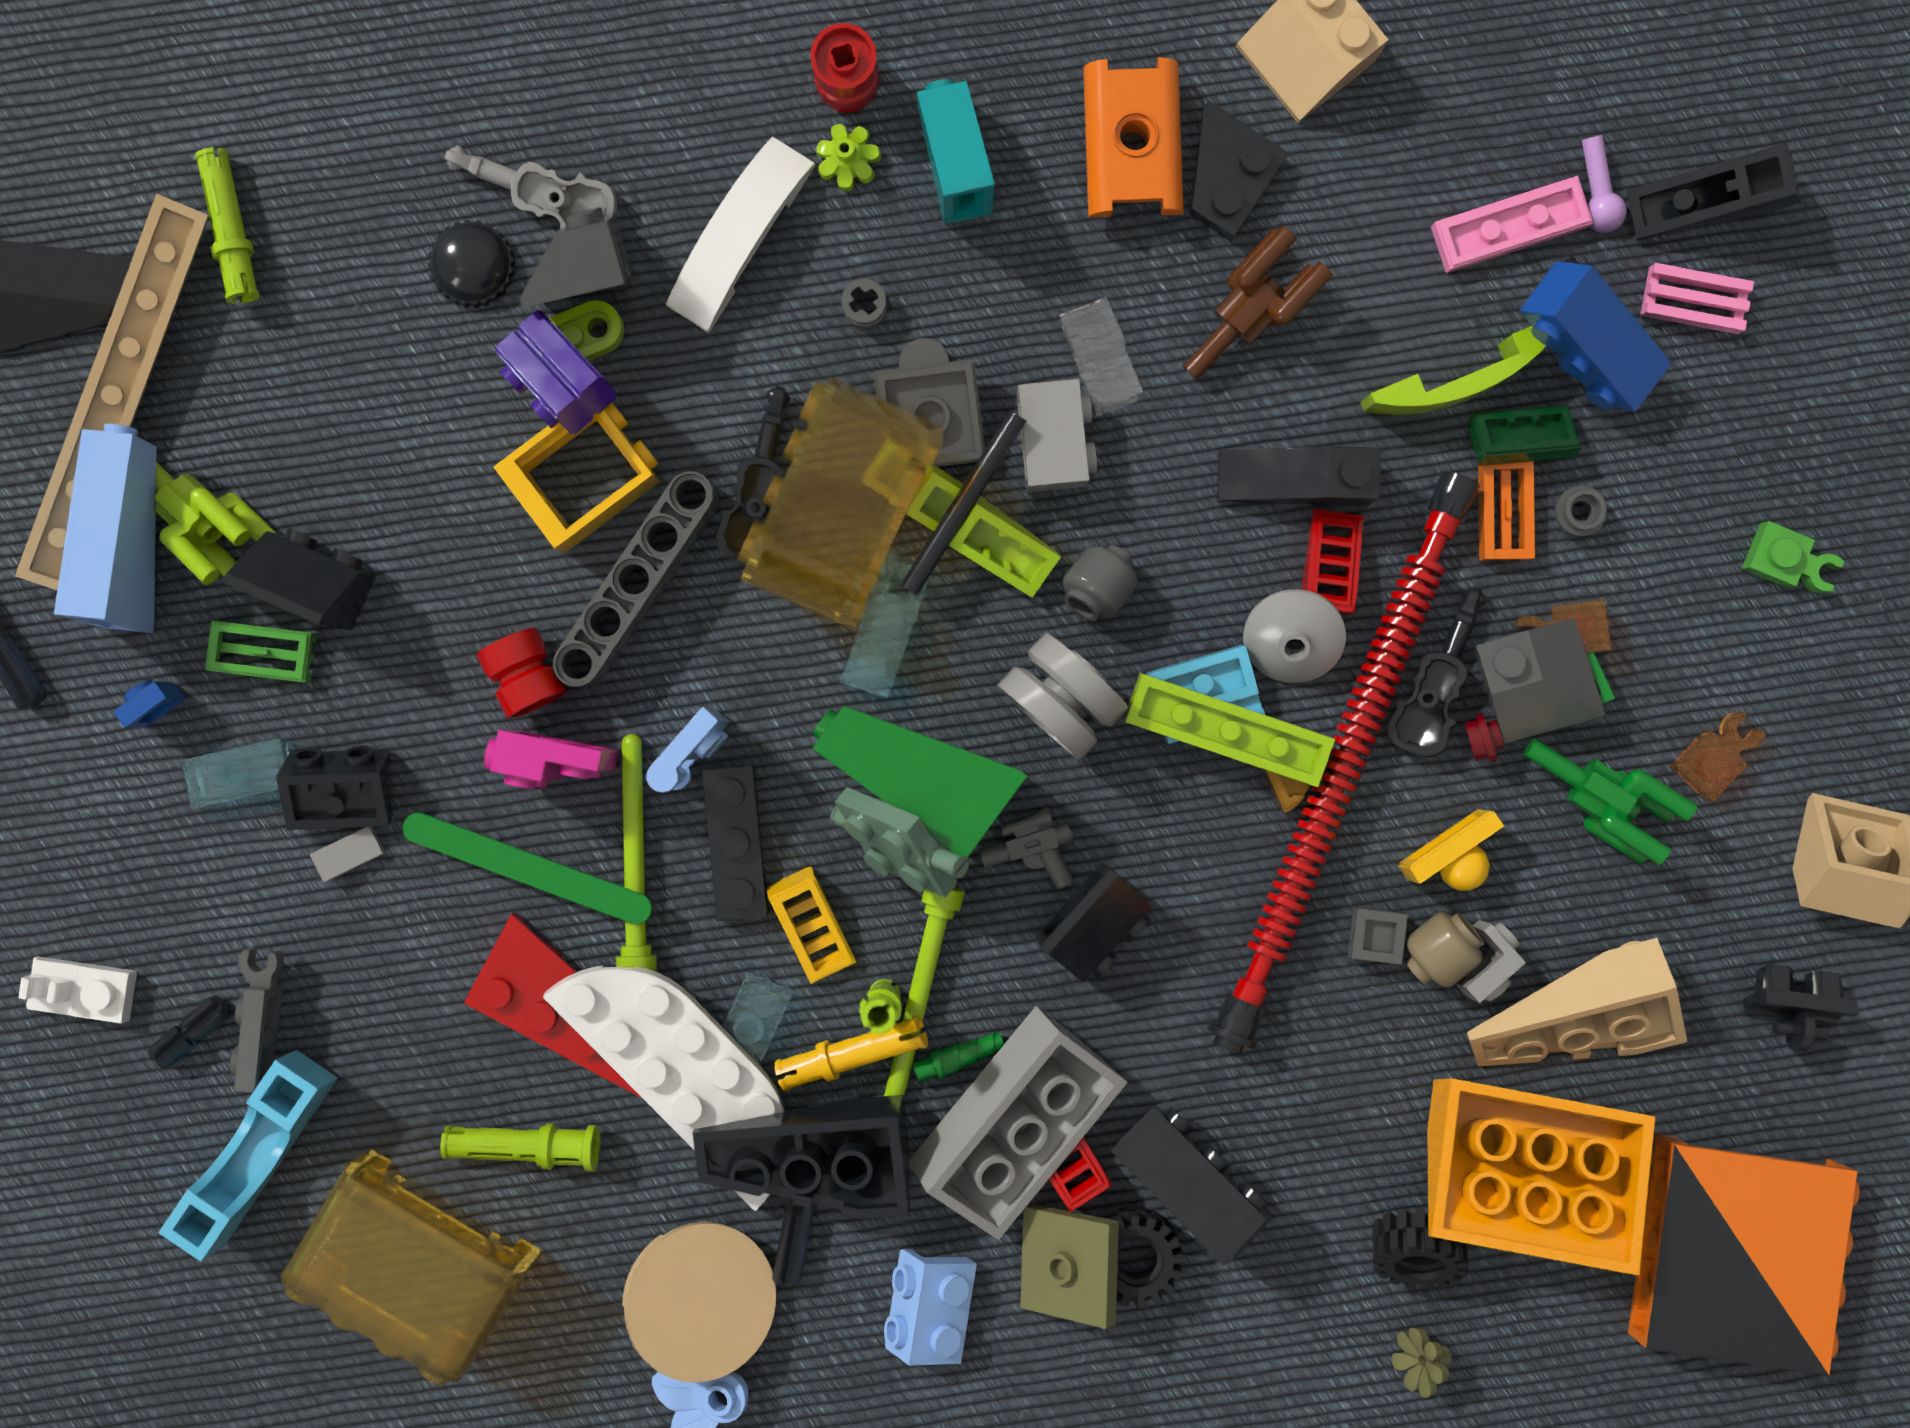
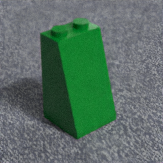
(940, 783)

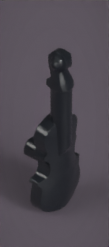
(753, 480)
(1423, 720)

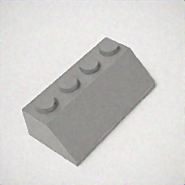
(1016, 1124)

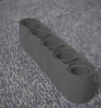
(613, 590)

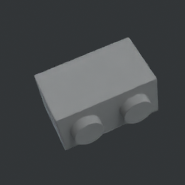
(1055, 435)

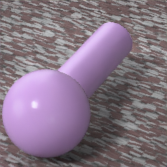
(1605, 207)

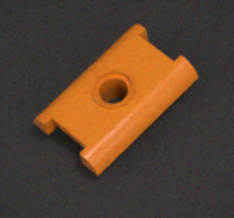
(1140, 104)

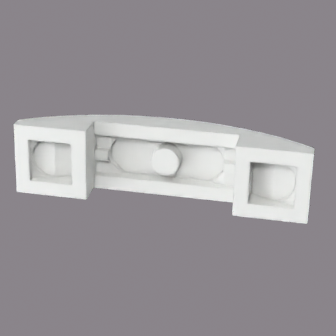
(737, 232)

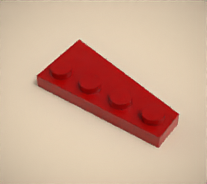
(513, 990)

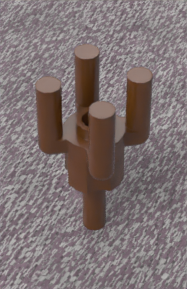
(1258, 299)

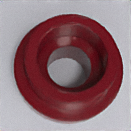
(1484, 738)

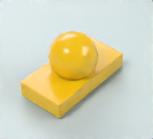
(1455, 853)

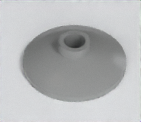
(1294, 616)

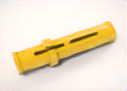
(831, 1059)

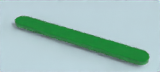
(528, 868)

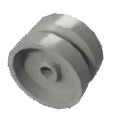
(1068, 690)

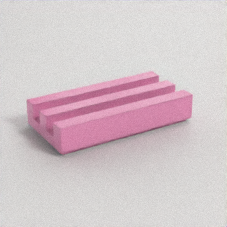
(1738, 305)

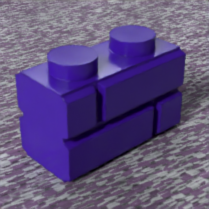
(555, 372)

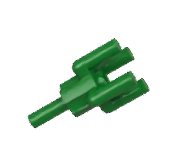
(1615, 800)

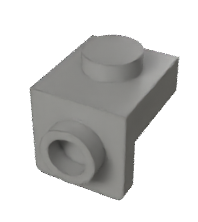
(1497, 964)

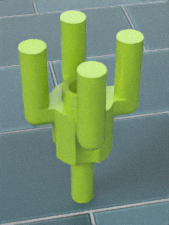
(199, 520)

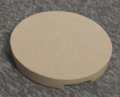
(699, 1301)

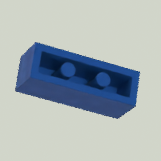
(1595, 336)

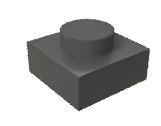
(1377, 935)

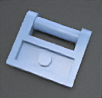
(697, 739)

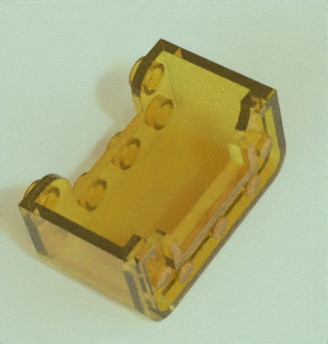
(839, 501)
(405, 1272)

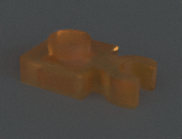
(1590, 618)
(1713, 760)

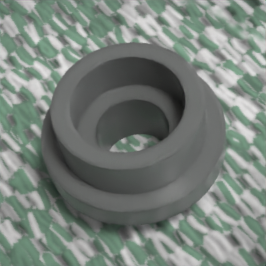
(1595, 511)

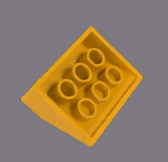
(1538, 1174)

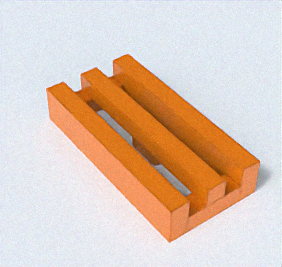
(1525, 512)

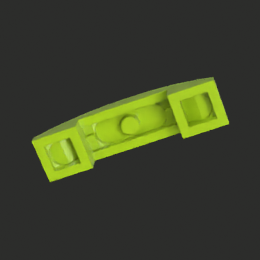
(1410, 397)

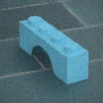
(231, 1185)

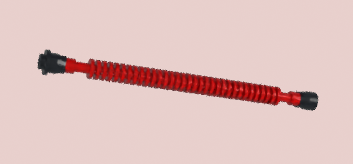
(1449, 508)

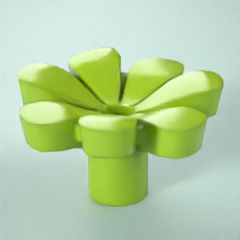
(851, 163)

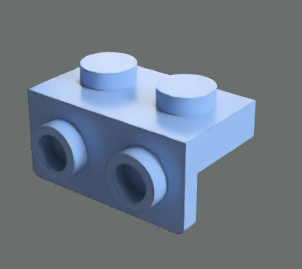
(929, 1308)

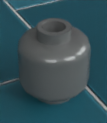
(1099, 582)

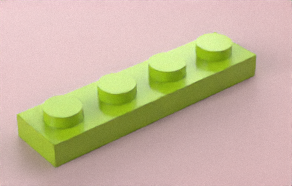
(1228, 729)

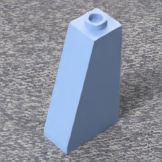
(111, 533)

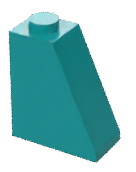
(955, 151)

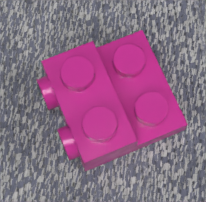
(536, 758)

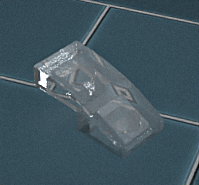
(1101, 356)

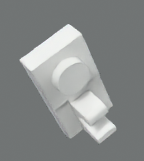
(79, 989)

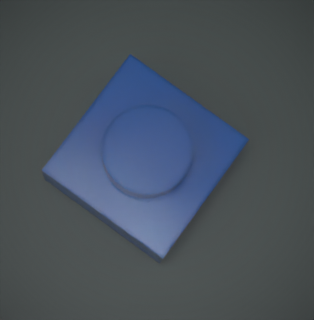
(148, 703)

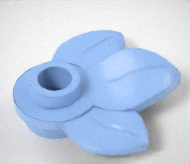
(697, 1401)

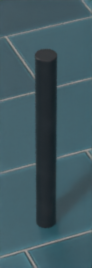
(963, 502)

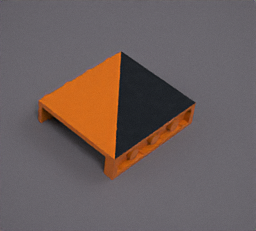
(1743, 1256)

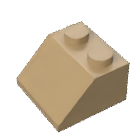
(1311, 50)
(1854, 861)

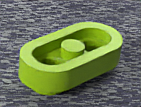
(578, 324)

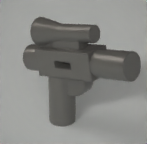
(1035, 843)

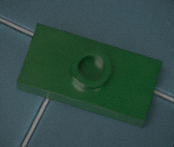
(1523, 435)

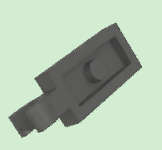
(259, 1020)

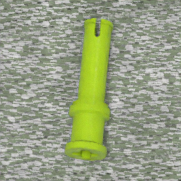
(544, 1146)

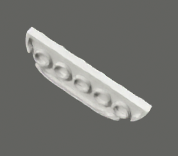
(666, 1049)

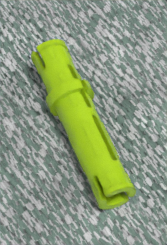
(230, 241)
(881, 1006)

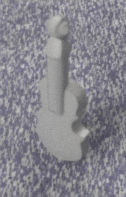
(537, 188)

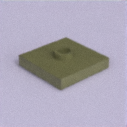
(1069, 1265)

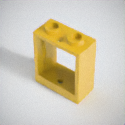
(516, 467)

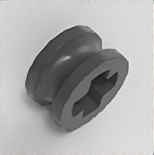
(867, 288)

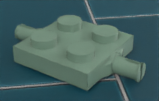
(898, 843)

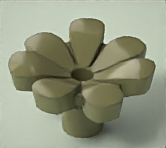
(1422, 1360)

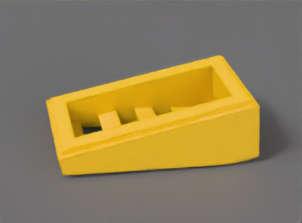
(791, 887)

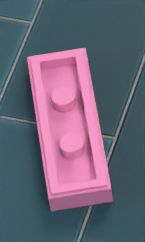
(1511, 224)

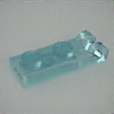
(883, 632)

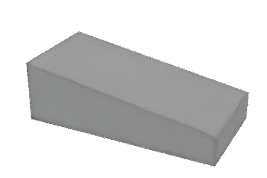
(347, 854)

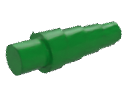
(951, 1059)

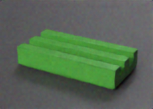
(302, 657)

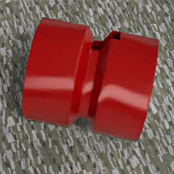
(845, 67)
(519, 668)

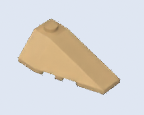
(1609, 1002)

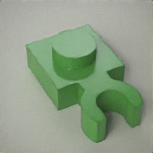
(1786, 557)

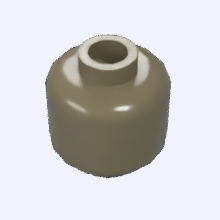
(1444, 949)

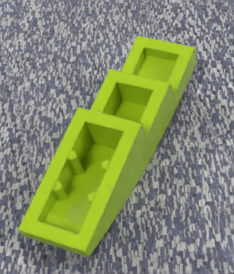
(986, 534)

